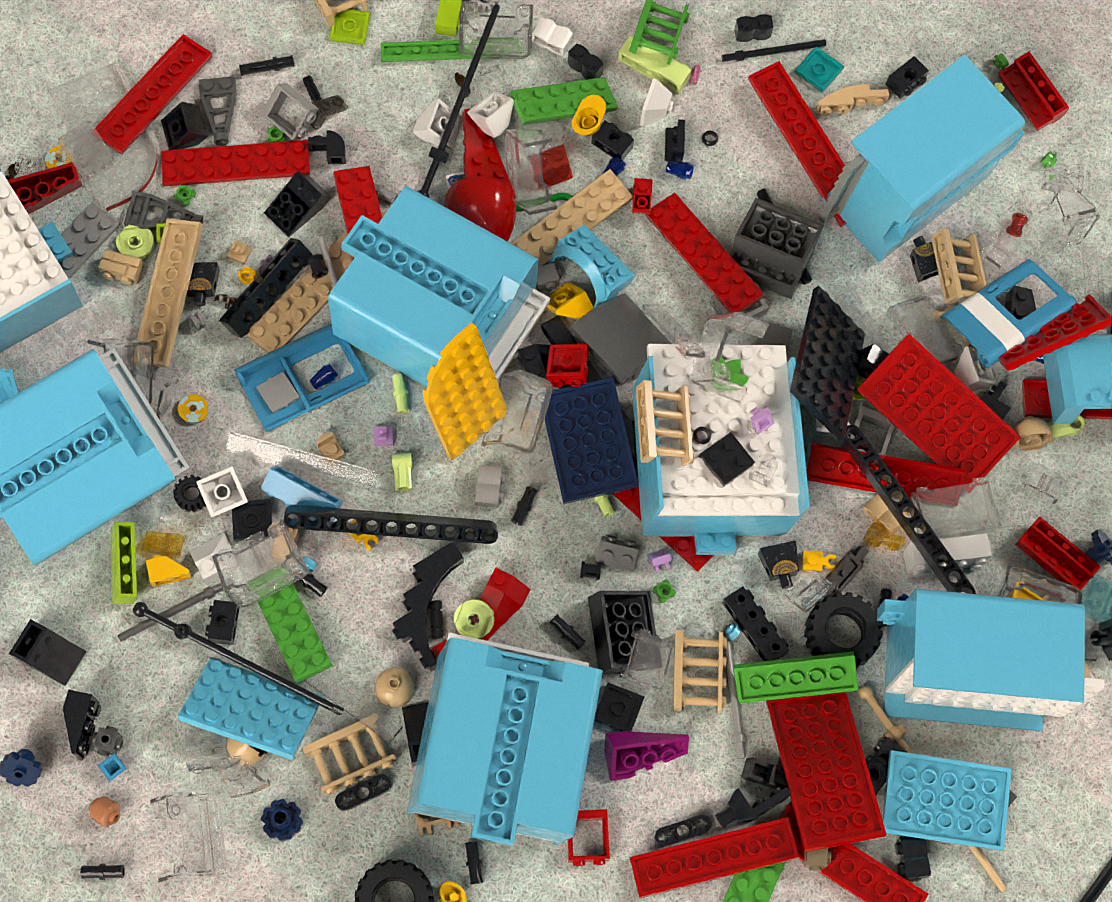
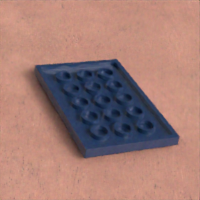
(589, 441)

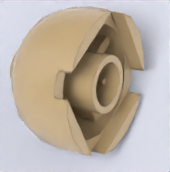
(1033, 433)
(394, 687)
(249, 753)

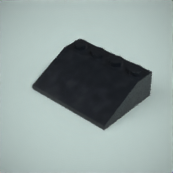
(613, 620)

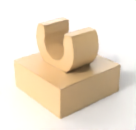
(239, 252)

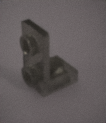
(328, 107)

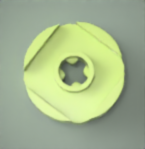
(127, 236)
(468, 609)

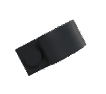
(332, 143)
(992, 401)

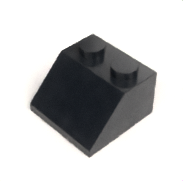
(184, 126)
(534, 359)

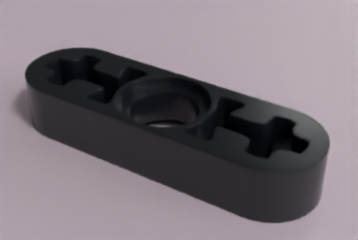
(374, 781)
(695, 820)

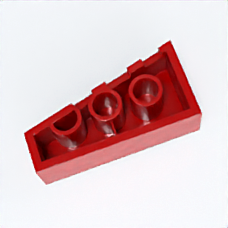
(45, 186)

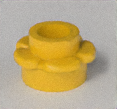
(244, 278)

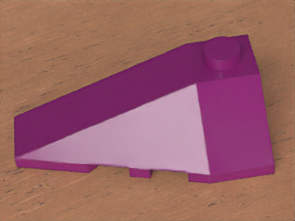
(632, 751)

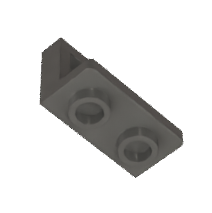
(618, 552)

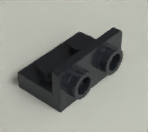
(675, 142)

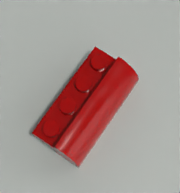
(1033, 91)
(1057, 554)

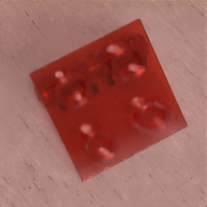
(555, 166)

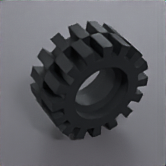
(180, 490)

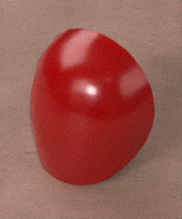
(483, 203)

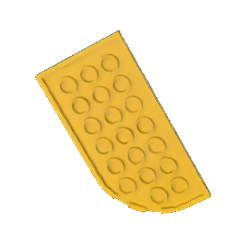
(463, 393)

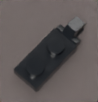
(847, 568)

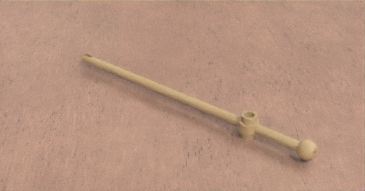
(896, 734)

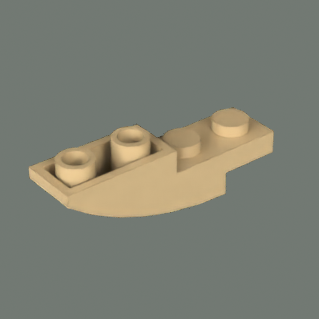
(844, 99)

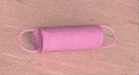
(695, 73)

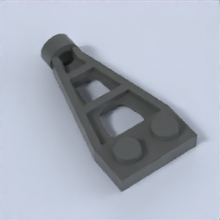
(219, 88)
(140, 205)

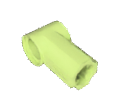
(1061, 430)
(402, 471)

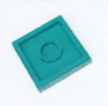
(819, 69)

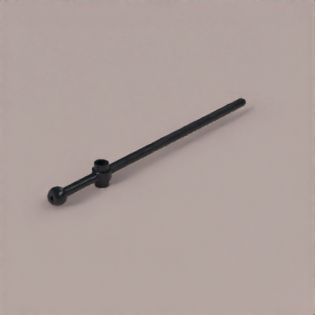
(439, 154)
(141, 609)

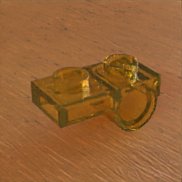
(892, 542)
(164, 543)

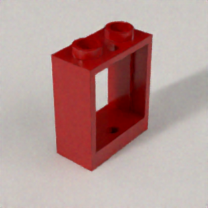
(591, 815)

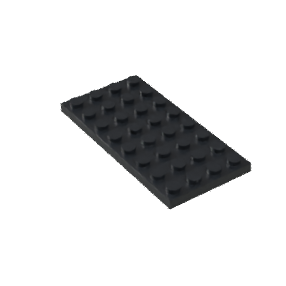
(828, 363)

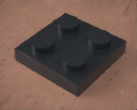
(727, 459)
(251, 519)
(618, 708)

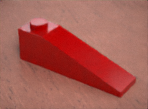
(504, 596)

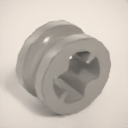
(197, 320)

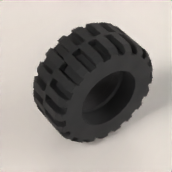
(856, 610)
(394, 871)

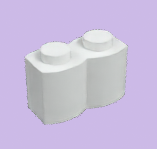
(552, 36)

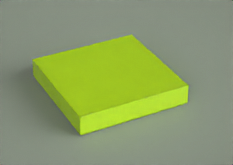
(350, 27)

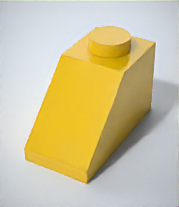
(165, 570)

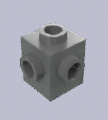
(112, 746)

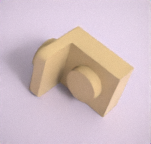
(329, 446)

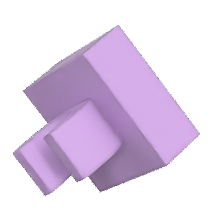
(761, 419)
(383, 435)
(658, 558)

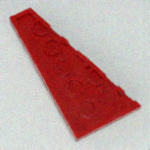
(481, 154)
(1059, 332)

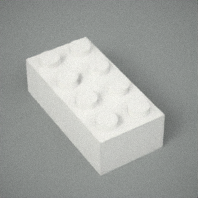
(967, 552)

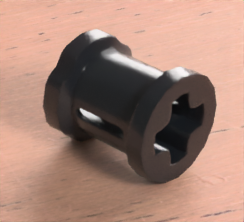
(317, 266)
(590, 570)

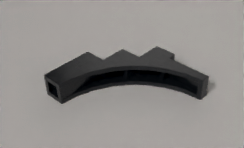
(430, 573)

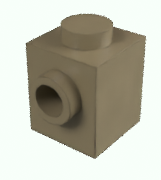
(817, 859)

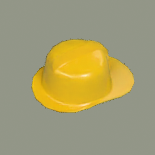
(589, 115)

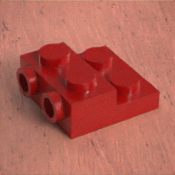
(567, 365)

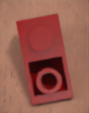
(642, 196)

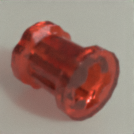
(1017, 224)

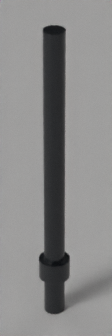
(740, 55)

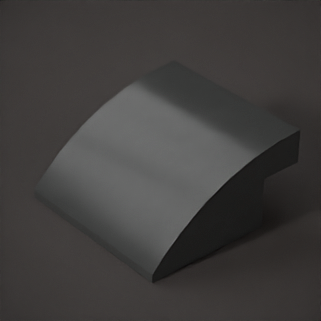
(775, 246)
(618, 336)

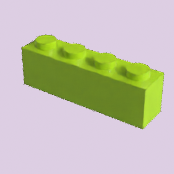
(448, 17)
(123, 563)

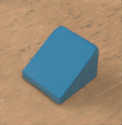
(112, 767)

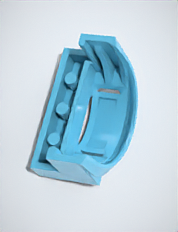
(596, 260)

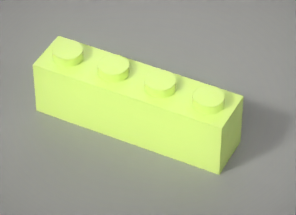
(655, 66)

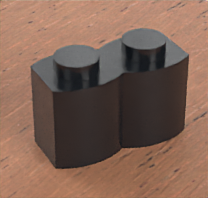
(752, 28)
(584, 62)
(913, 858)

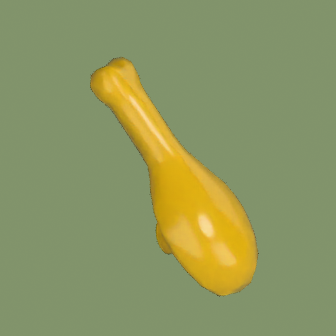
(451, 892)

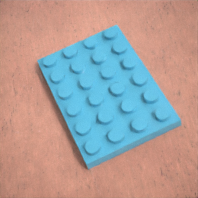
(248, 709)
(946, 800)

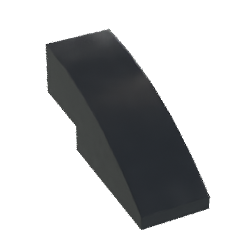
(764, 773)

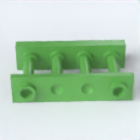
(642, 29)

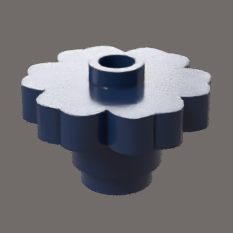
(1101, 549)
(20, 768)
(271, 818)

